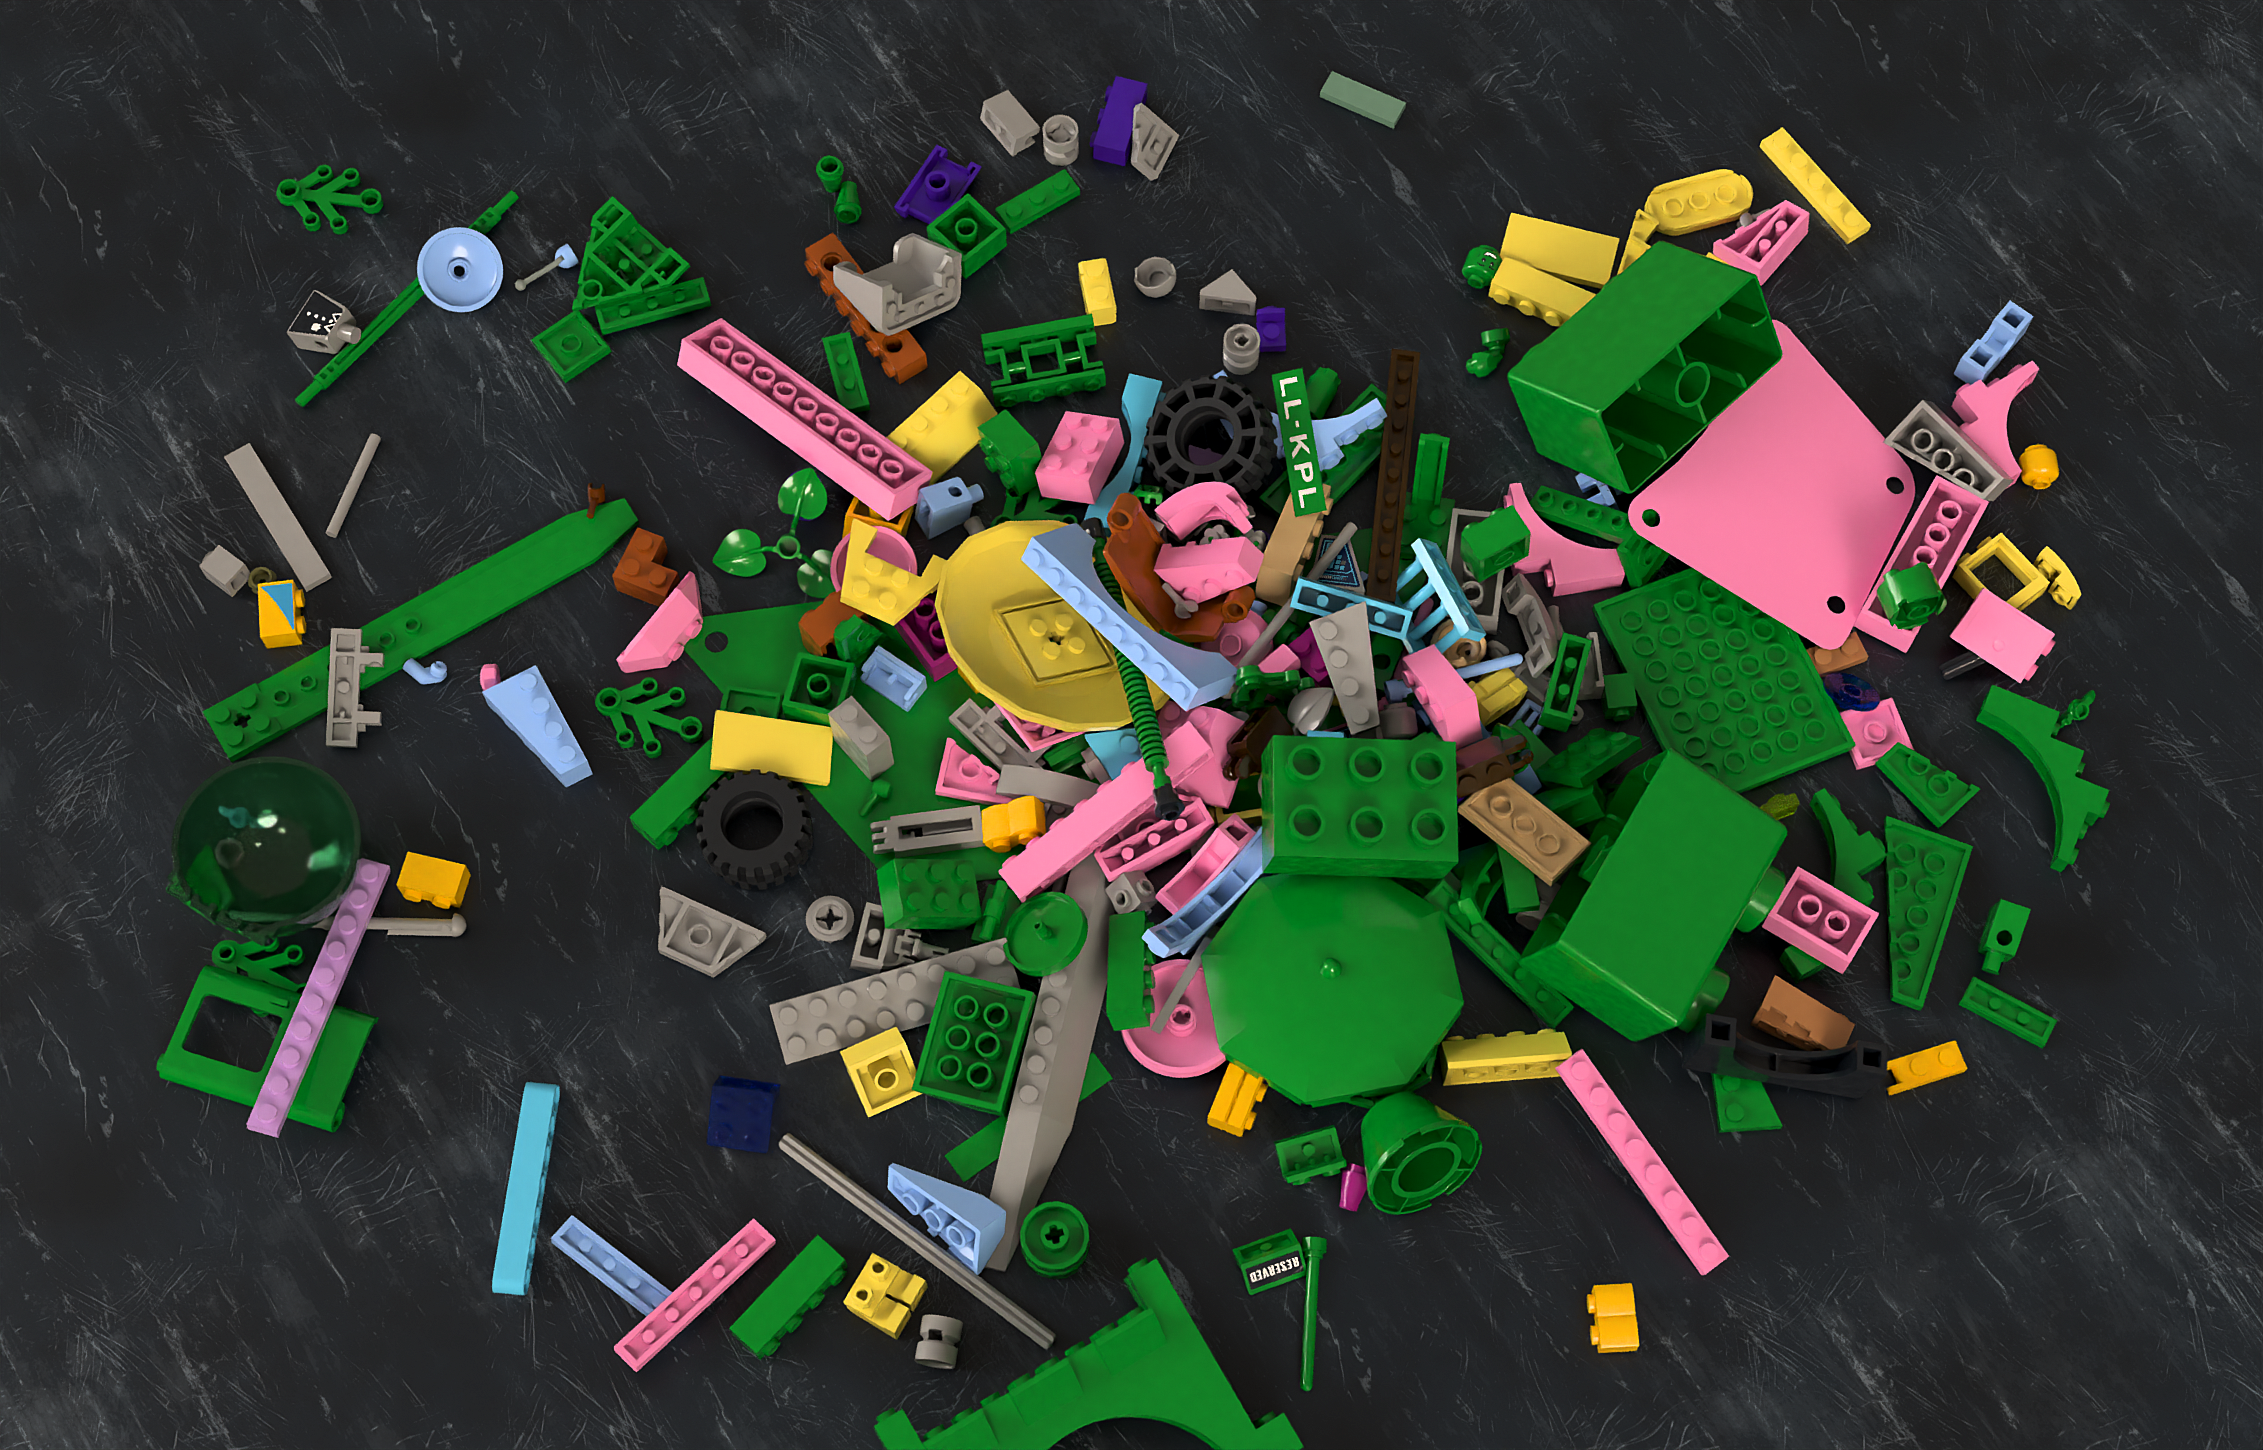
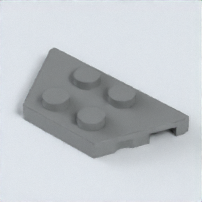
(702, 935)

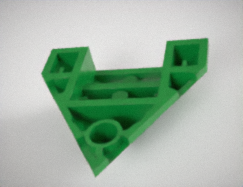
(623, 259)

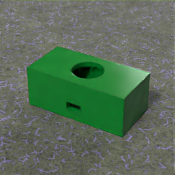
(1393, 649)

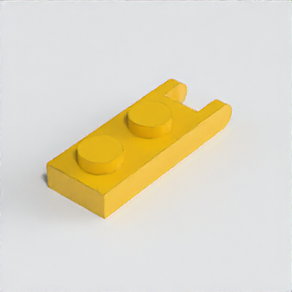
(1926, 1067)

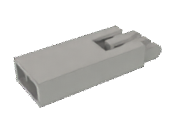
(941, 830)

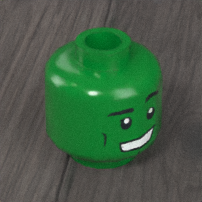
(1481, 266)

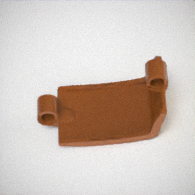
(1132, 557)

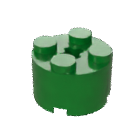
(1910, 596)

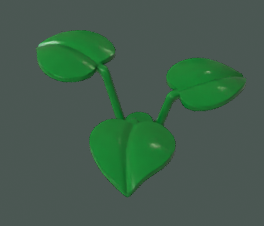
(742, 550)

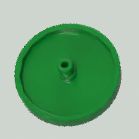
(1045, 934)

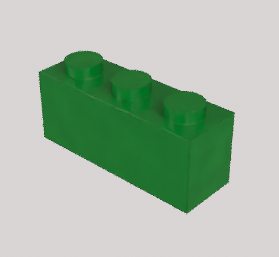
(1564, 682)

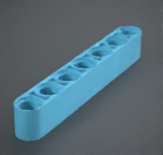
(526, 1189)

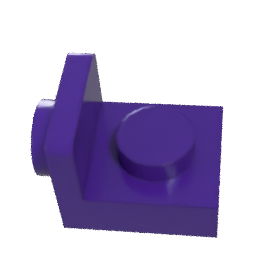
(1271, 329)

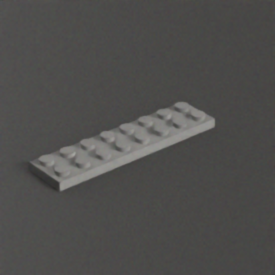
(880, 1002)

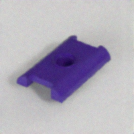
(927, 202)

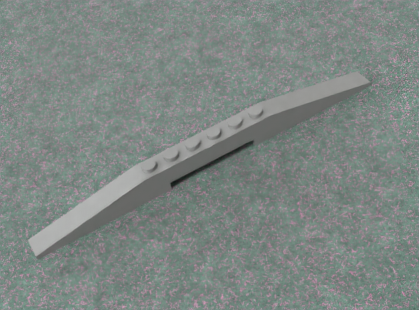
(1053, 1064)

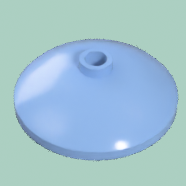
(459, 248)

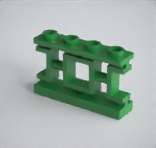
(1040, 340)

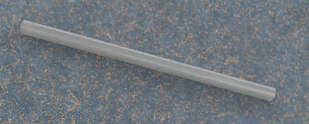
(917, 1241)

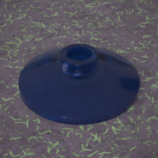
(1851, 692)

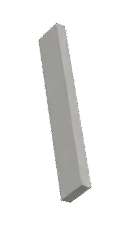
(278, 517)

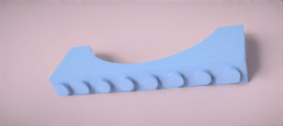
(1182, 672)

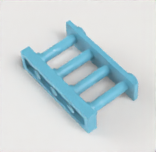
(1452, 600)

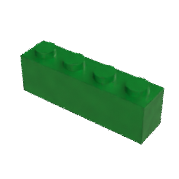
(678, 799)
(1129, 972)
(789, 1297)

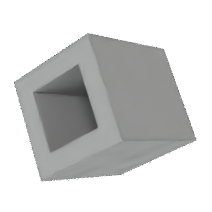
(225, 570)

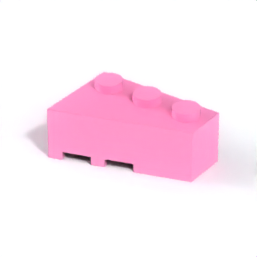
(1766, 241)

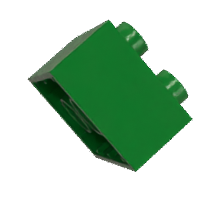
(1359, 807)

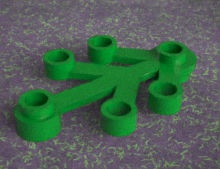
(326, 196)
(1033, 510)
(1279, 684)
(646, 713)
(261, 968)

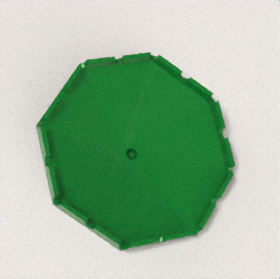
(1331, 985)

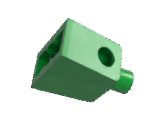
(2006, 923)

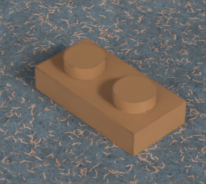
(1838, 659)

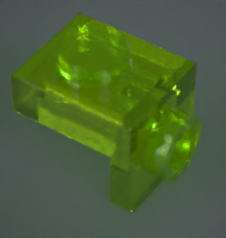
(1781, 805)

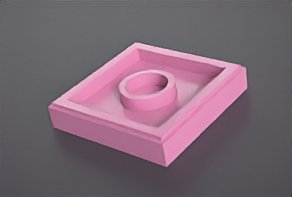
(1875, 732)

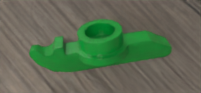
(2077, 709)

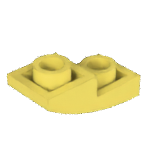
(2064, 587)

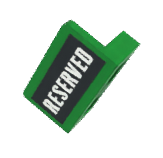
(1270, 1261)

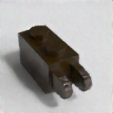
(1251, 740)
(1489, 763)

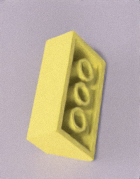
(945, 426)
(1502, 1058)

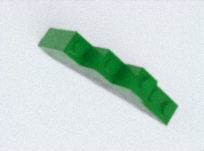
(2059, 765)
(1849, 860)
(1479, 865)

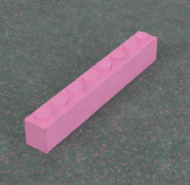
(1101, 816)

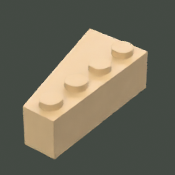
(1288, 551)

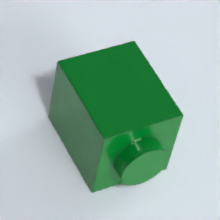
(1619, 697)

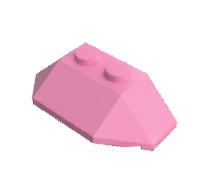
(667, 630)
(1152, 840)

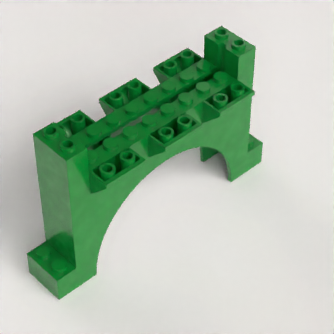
(1142, 1369)

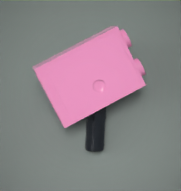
(1999, 636)

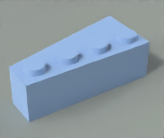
(535, 717)

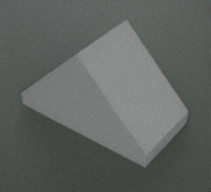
(1228, 295)

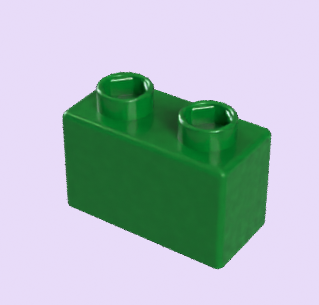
(1645, 365)
(1659, 899)

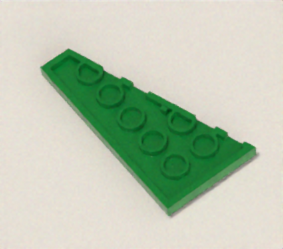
(1921, 893)

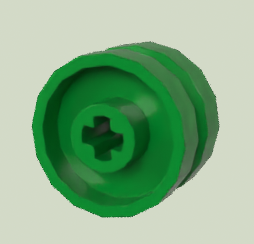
(1049, 1222)

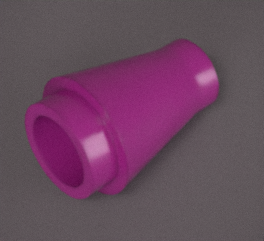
(1352, 1187)

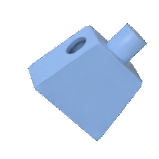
(945, 505)

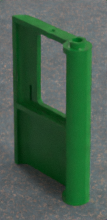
(327, 1075)

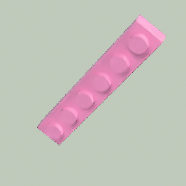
(694, 1295)

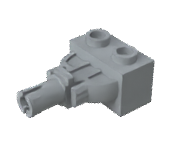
(887, 948)

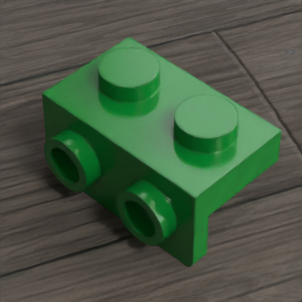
(1310, 1155)

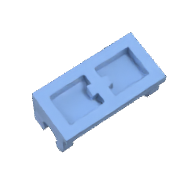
(893, 678)

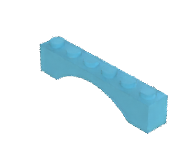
(1137, 406)

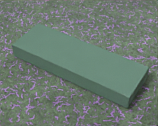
(1362, 99)

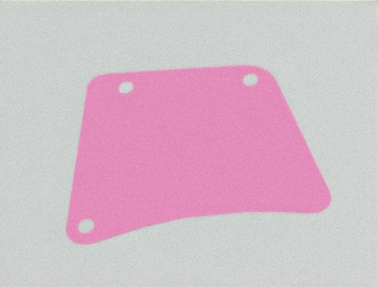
(1785, 499)

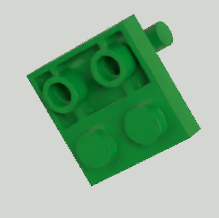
(996, 910)

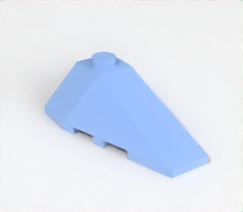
(959, 1216)

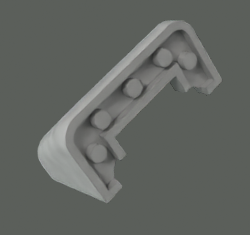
(907, 291)

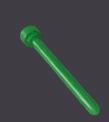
(1313, 1251)

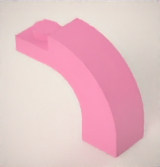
(1202, 504)

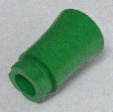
(1321, 390)

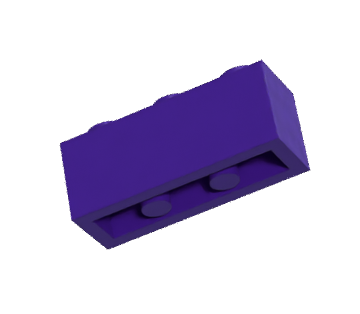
(1115, 130)

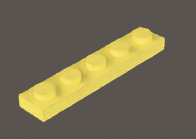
(1815, 185)

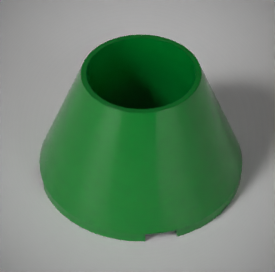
(1415, 1152)

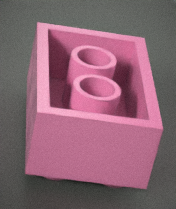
(1079, 457)
(1820, 920)

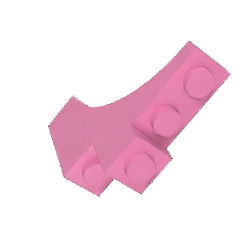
(1986, 411)
(1566, 564)

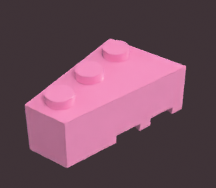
(1209, 569)
(1443, 696)

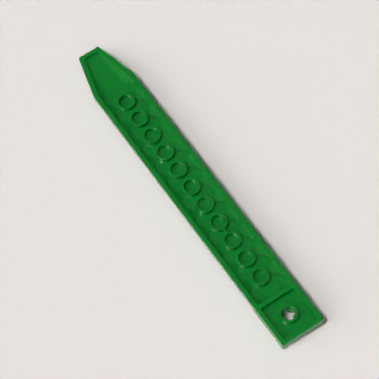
(424, 624)

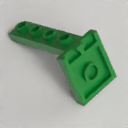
(1425, 511)
(1637, 555)

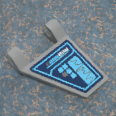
(1343, 570)

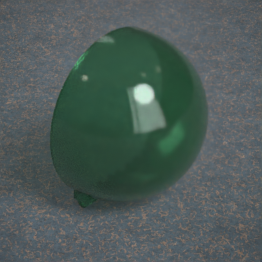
(266, 848)

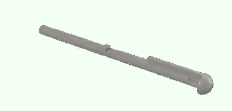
(1261, 645)
(411, 926)

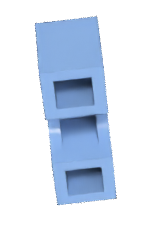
(1995, 344)

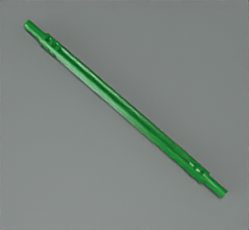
(391, 313)

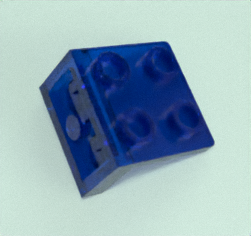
(741, 1113)

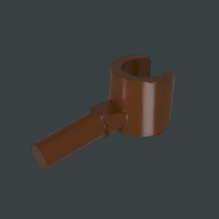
(595, 496)

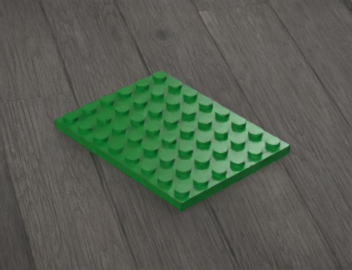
(1722, 680)

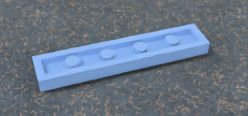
(610, 1266)

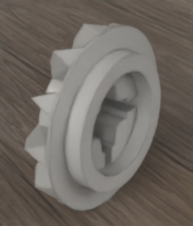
(820, 909)

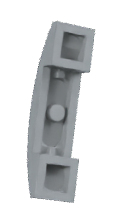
(1534, 621)
(1045, 785)

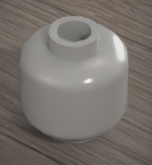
(1398, 721)

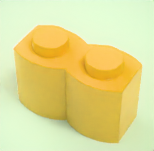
(1013, 823)
(1614, 1318)

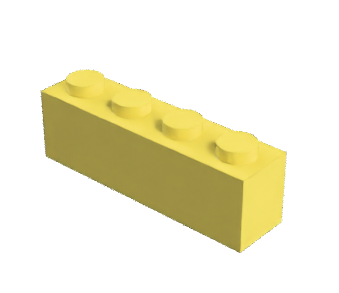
(1537, 292)

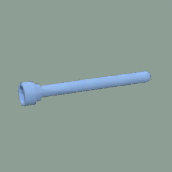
(1397, 690)

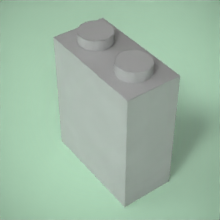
(861, 738)

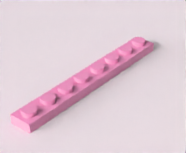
(1642, 1162)

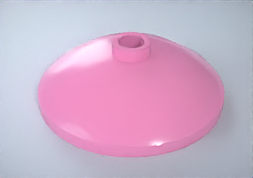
(886, 546)

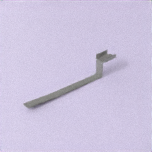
(1183, 983)

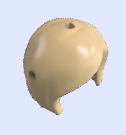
(1457, 654)

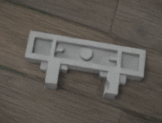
(344, 712)
(986, 733)

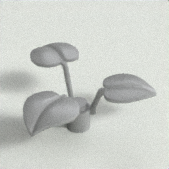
(1306, 711)

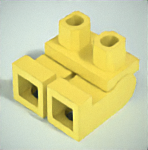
(884, 1279)

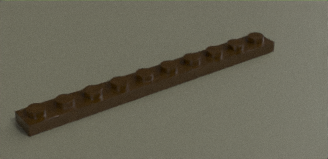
(1393, 475)

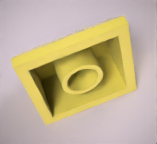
(881, 1071)

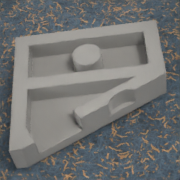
(1150, 142)

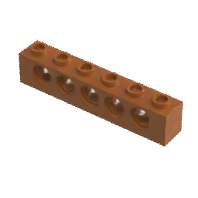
(901, 364)

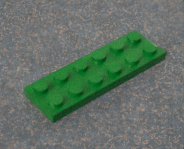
(1356, 461)

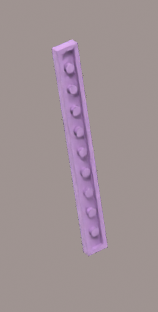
(318, 1000)

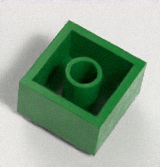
(969, 231)
(1010, 452)
(1494, 543)
(817, 688)

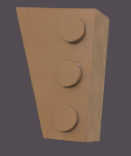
(1800, 1019)

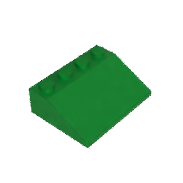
(975, 1043)

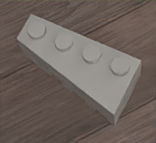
(1945, 449)
(1349, 662)

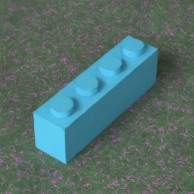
(1327, 599)

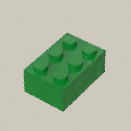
(928, 894)

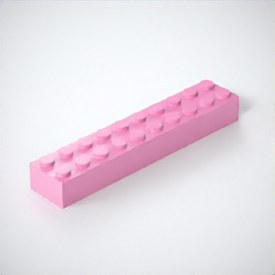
(804, 418)

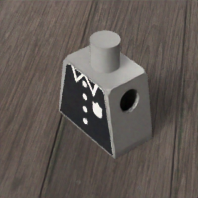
(323, 325)

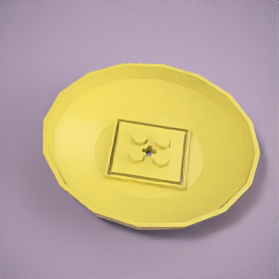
(1000, 631)

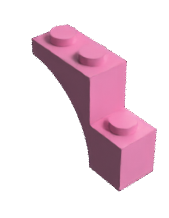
(1207, 864)

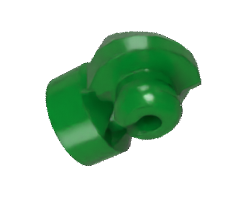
(1486, 361)

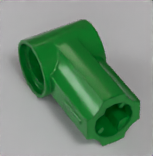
(1067, 756)

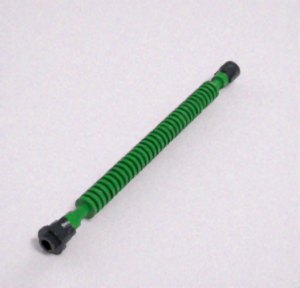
(1137, 693)

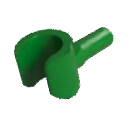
(880, 788)

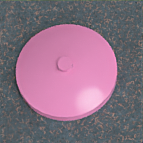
(1189, 1037)

